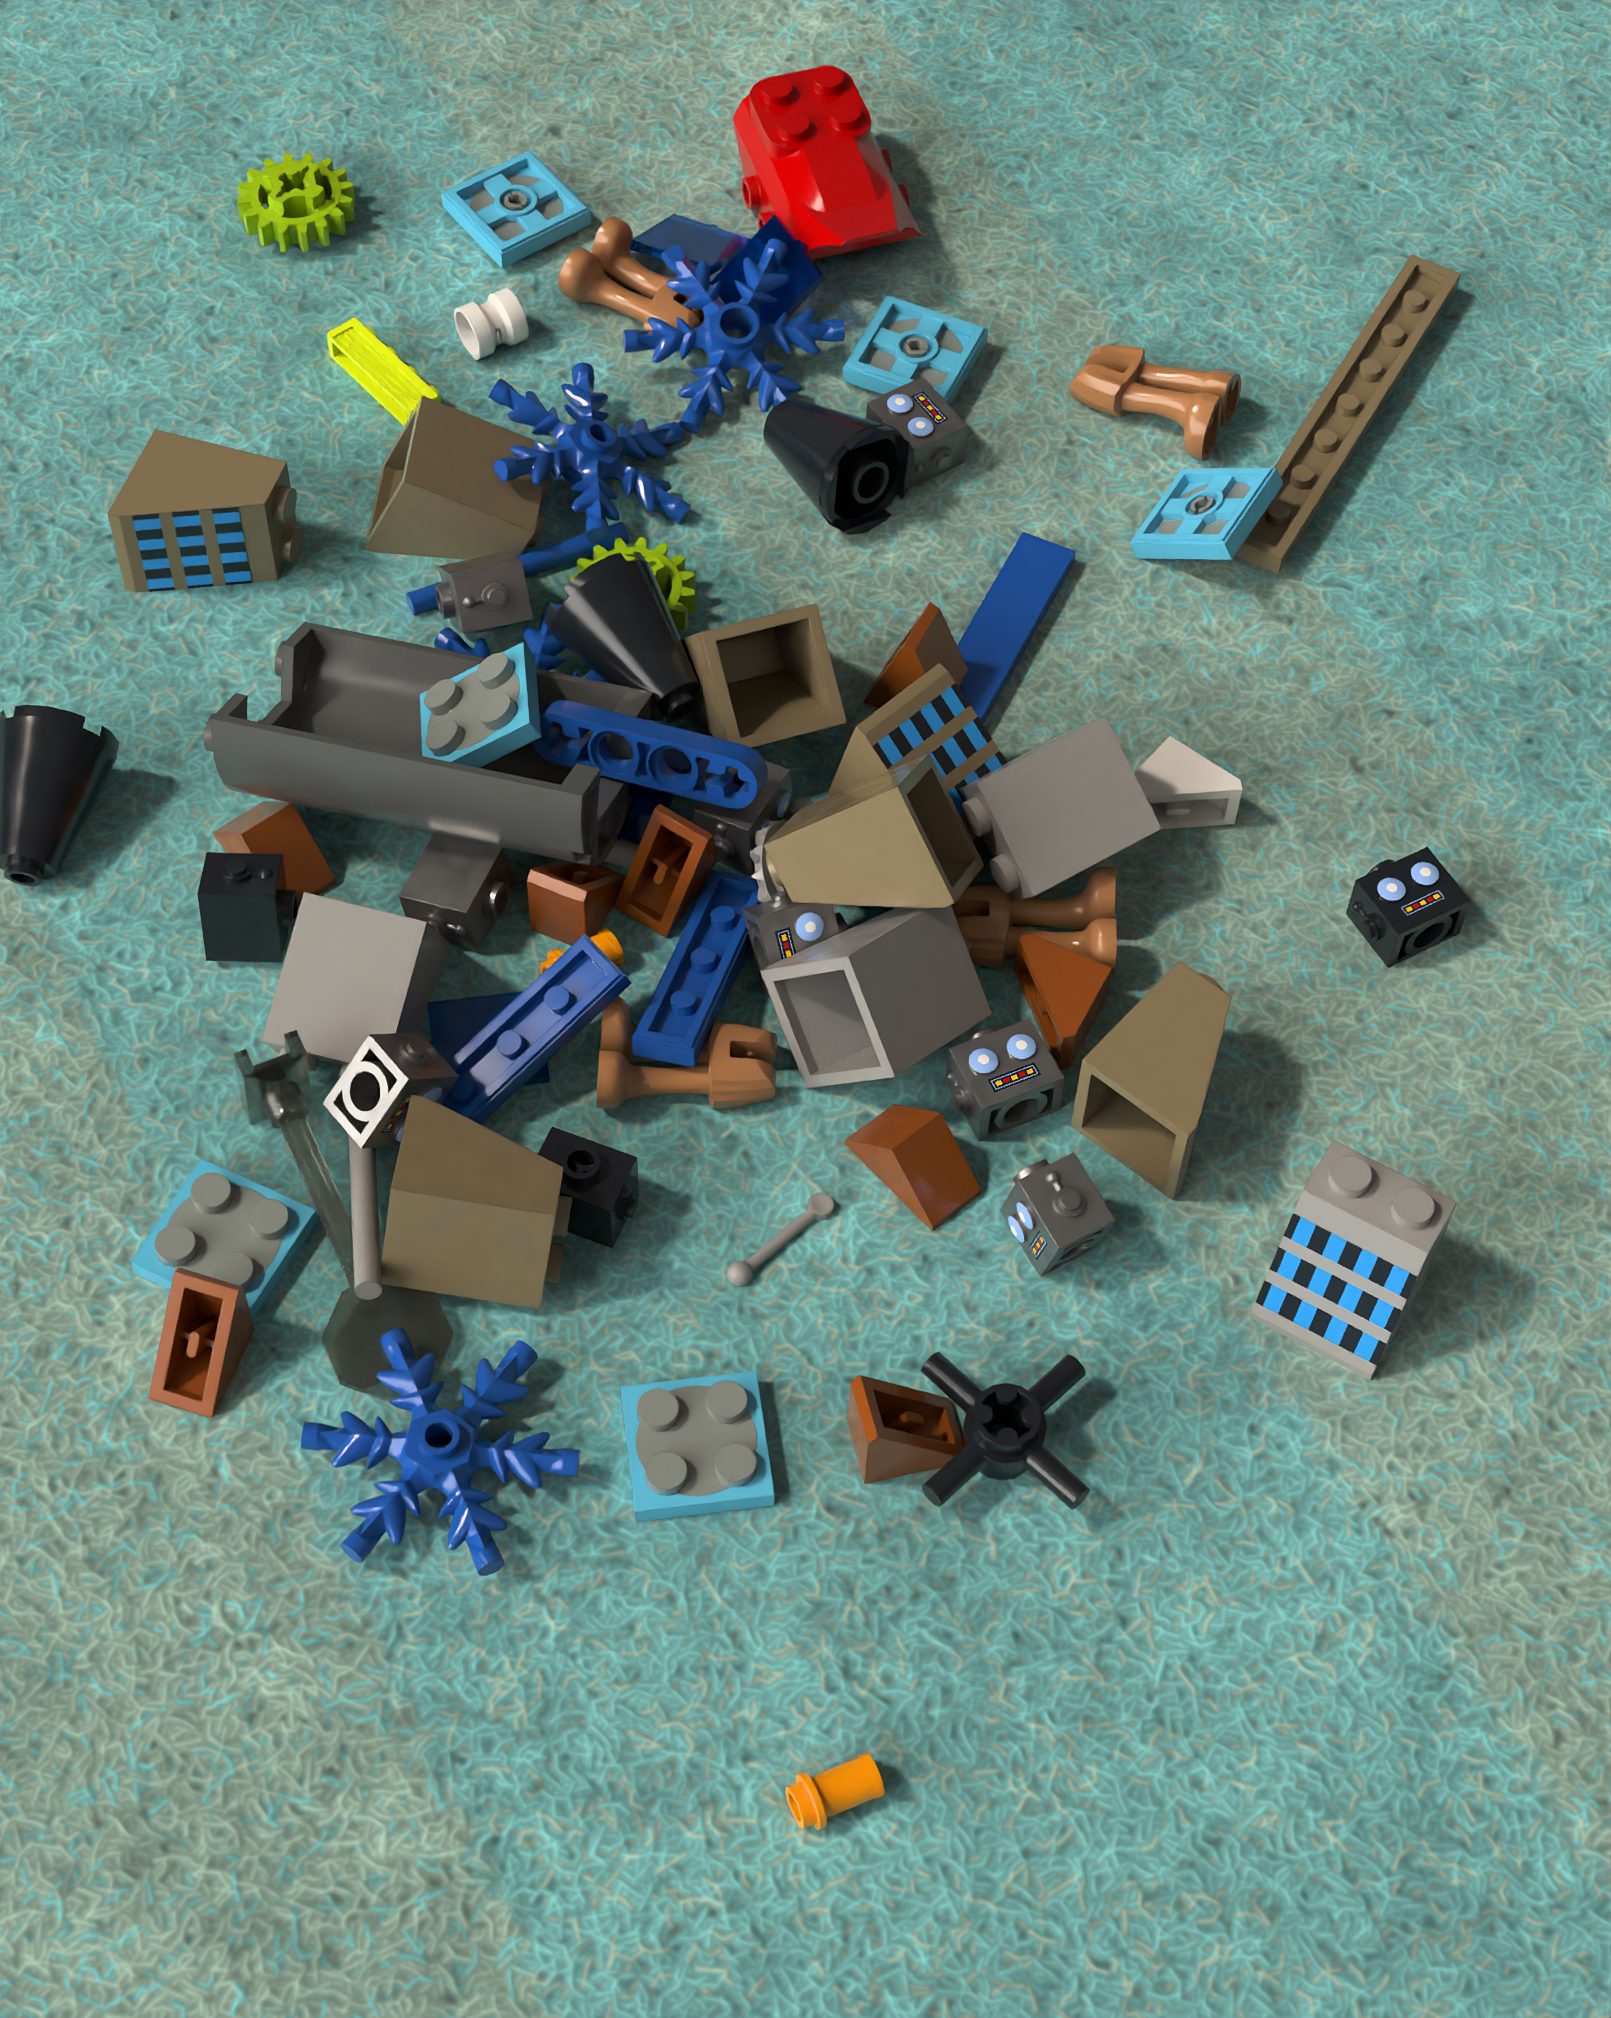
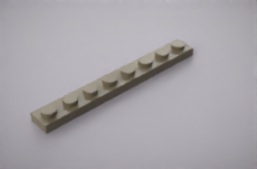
(1349, 407)

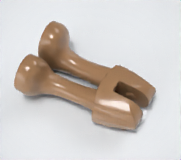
(596, 275)
(1122, 382)
(991, 918)
(732, 1072)

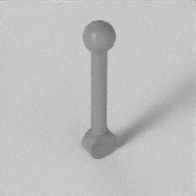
(819, 1208)

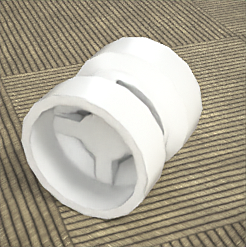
(491, 323)

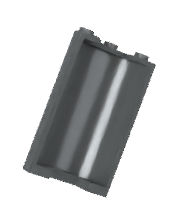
(354, 748)

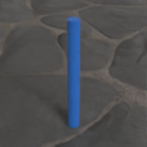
(533, 563)

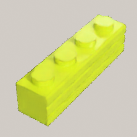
(378, 369)

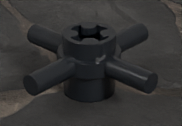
(1015, 1447)

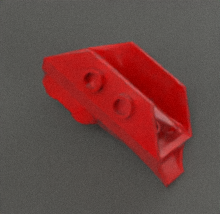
(818, 165)

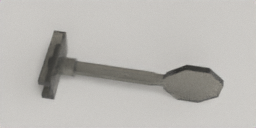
(352, 1337)

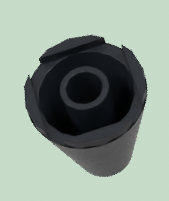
(841, 462)
(626, 633)
(47, 787)

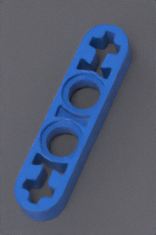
(648, 745)

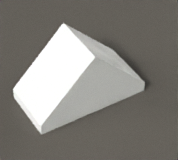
(1188, 788)

